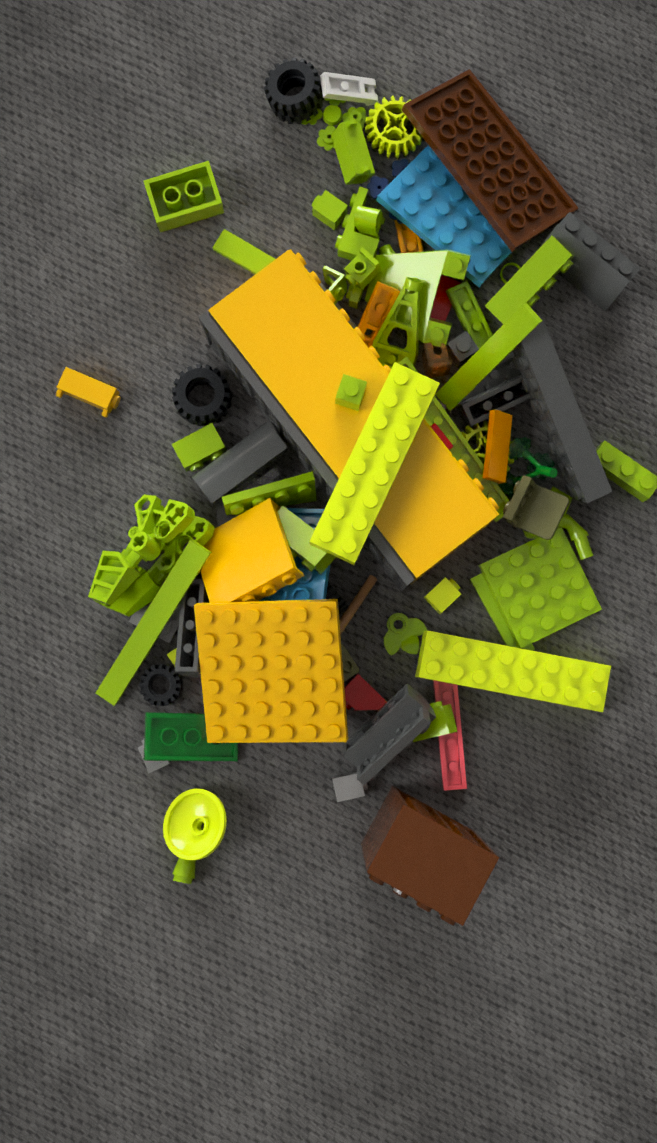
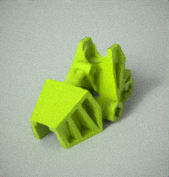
(118, 578)

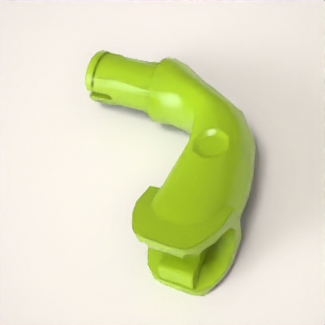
(577, 534)

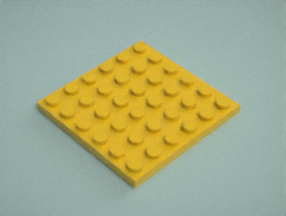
(272, 671)

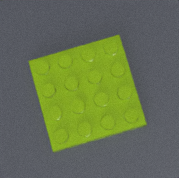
(540, 588)

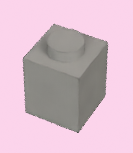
(348, 787)

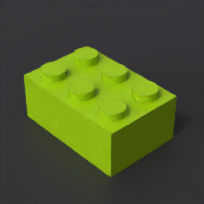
(184, 196)

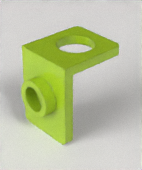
(338, 287)

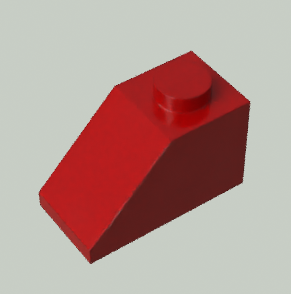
(362, 696)

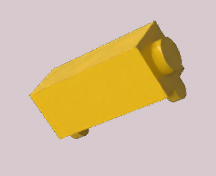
(88, 390)

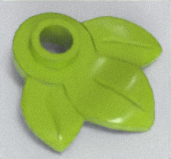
(403, 638)

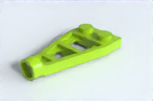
(390, 353)

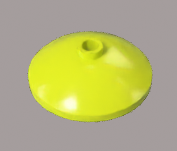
(184, 821)

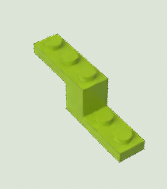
(352, 242)

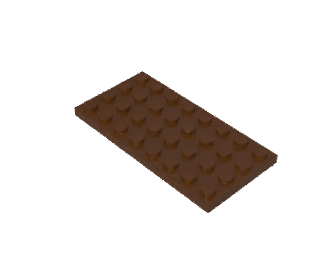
(489, 159)

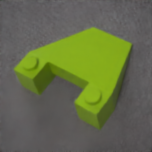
(427, 267)

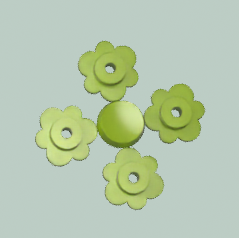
(332, 116)

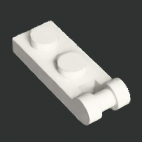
(348, 88)

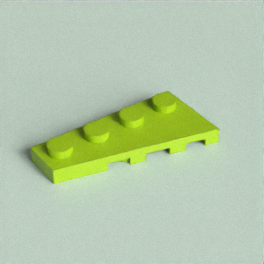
(283, 492)

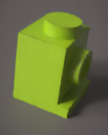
(365, 276)

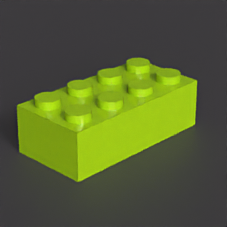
(531, 279)

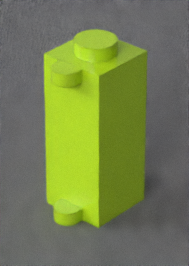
(352, 152)

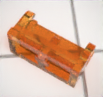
(435, 364)

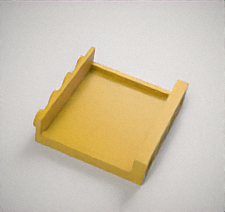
(249, 557)

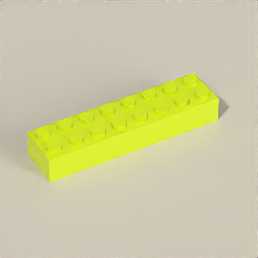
(374, 463)
(513, 671)

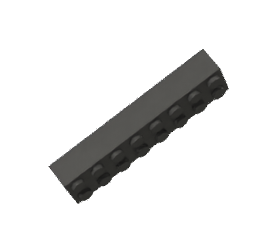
(560, 416)

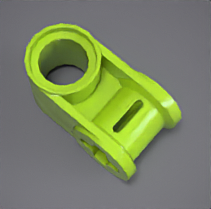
(368, 221)

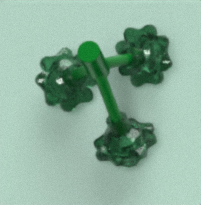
(539, 465)

